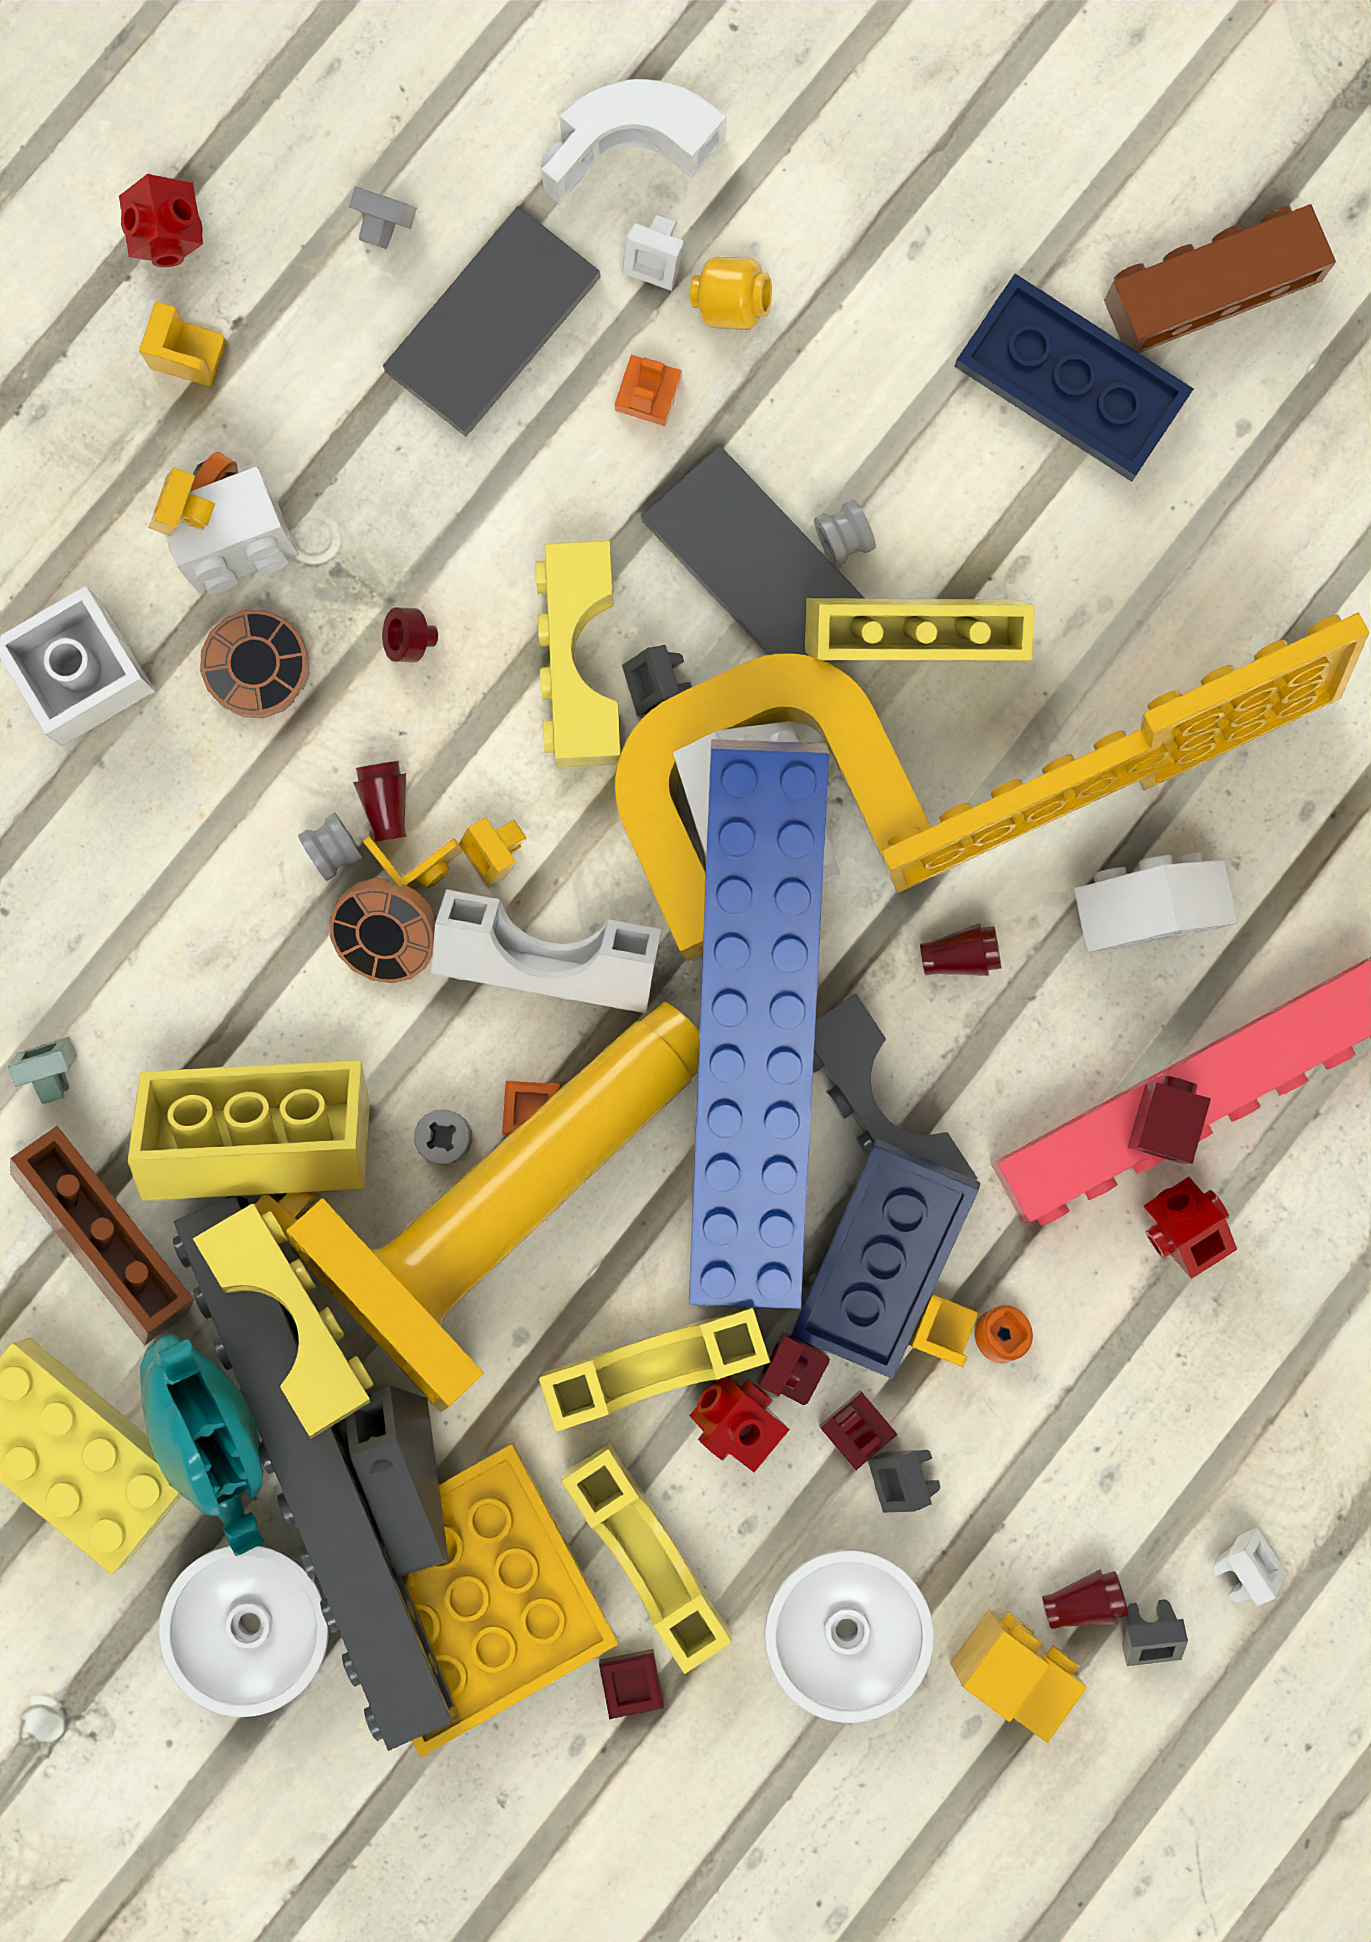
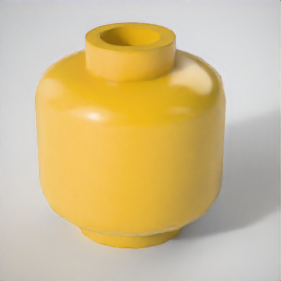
(731, 293)

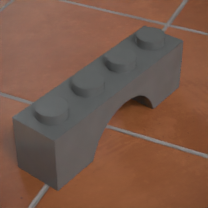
(845, 1051)

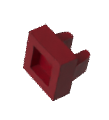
(858, 1430)

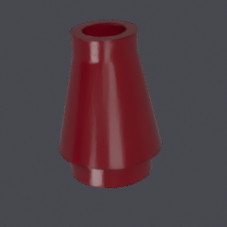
(383, 798)
(963, 953)
(1087, 1602)

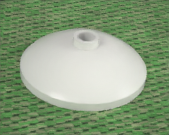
(221, 1660)
(857, 1674)

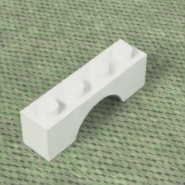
(484, 946)

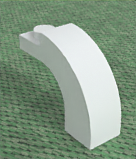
(632, 115)

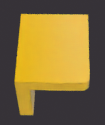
(181, 347)
(944, 1330)

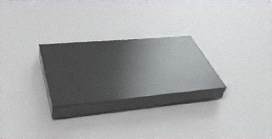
(491, 321)
(745, 552)

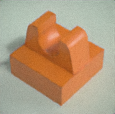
(648, 390)

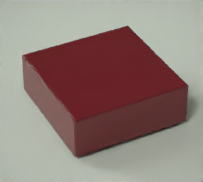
(631, 1684)

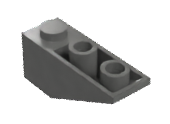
(398, 1474)

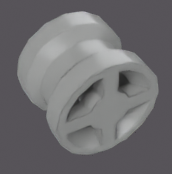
(844, 533)
(330, 846)
(456, 1139)

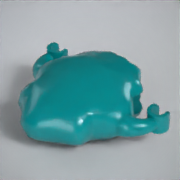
(202, 1435)

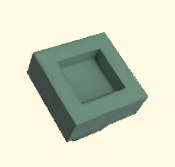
(44, 1068)

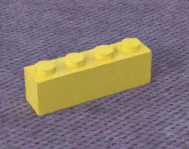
(919, 629)

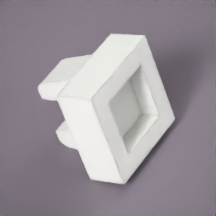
(653, 253)
(1255, 1567)

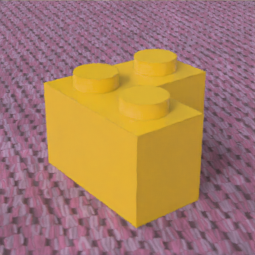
(1015, 1676)

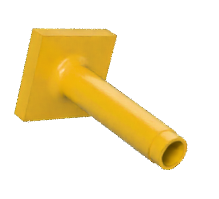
(431, 1265)

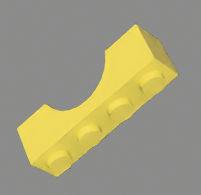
(577, 590)
(247, 1258)
(653, 1366)
(649, 1557)

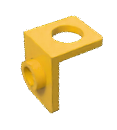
(425, 874)

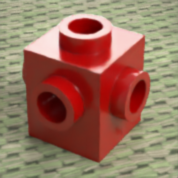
(160, 220)
(1189, 1227)
(738, 1422)

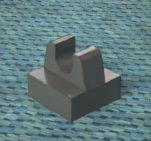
(652, 678)
(901, 1480)
(1153, 1641)

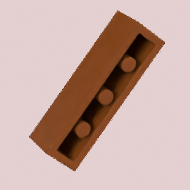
(1219, 279)
(100, 1235)

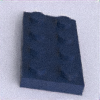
(1073, 377)
(885, 1258)

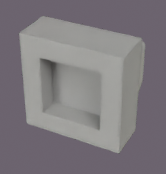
(380, 216)

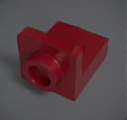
(793, 1369)

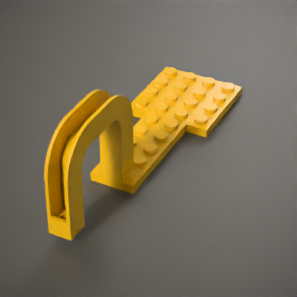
(777, 688)

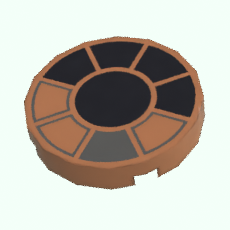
(254, 663)
(383, 930)

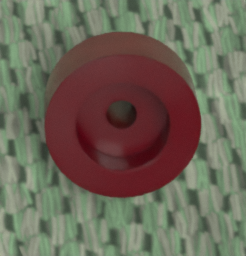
(407, 634)

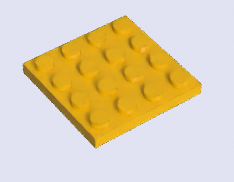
(508, 1601)

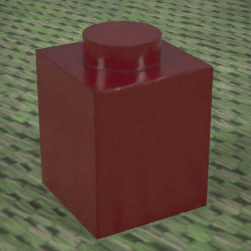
(1170, 1120)

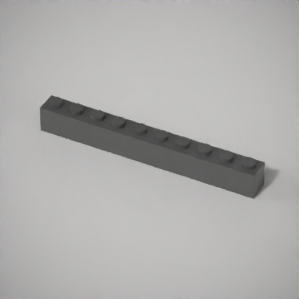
(327, 1504)

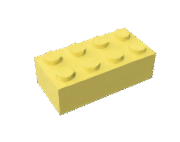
(250, 1130)
(77, 1458)

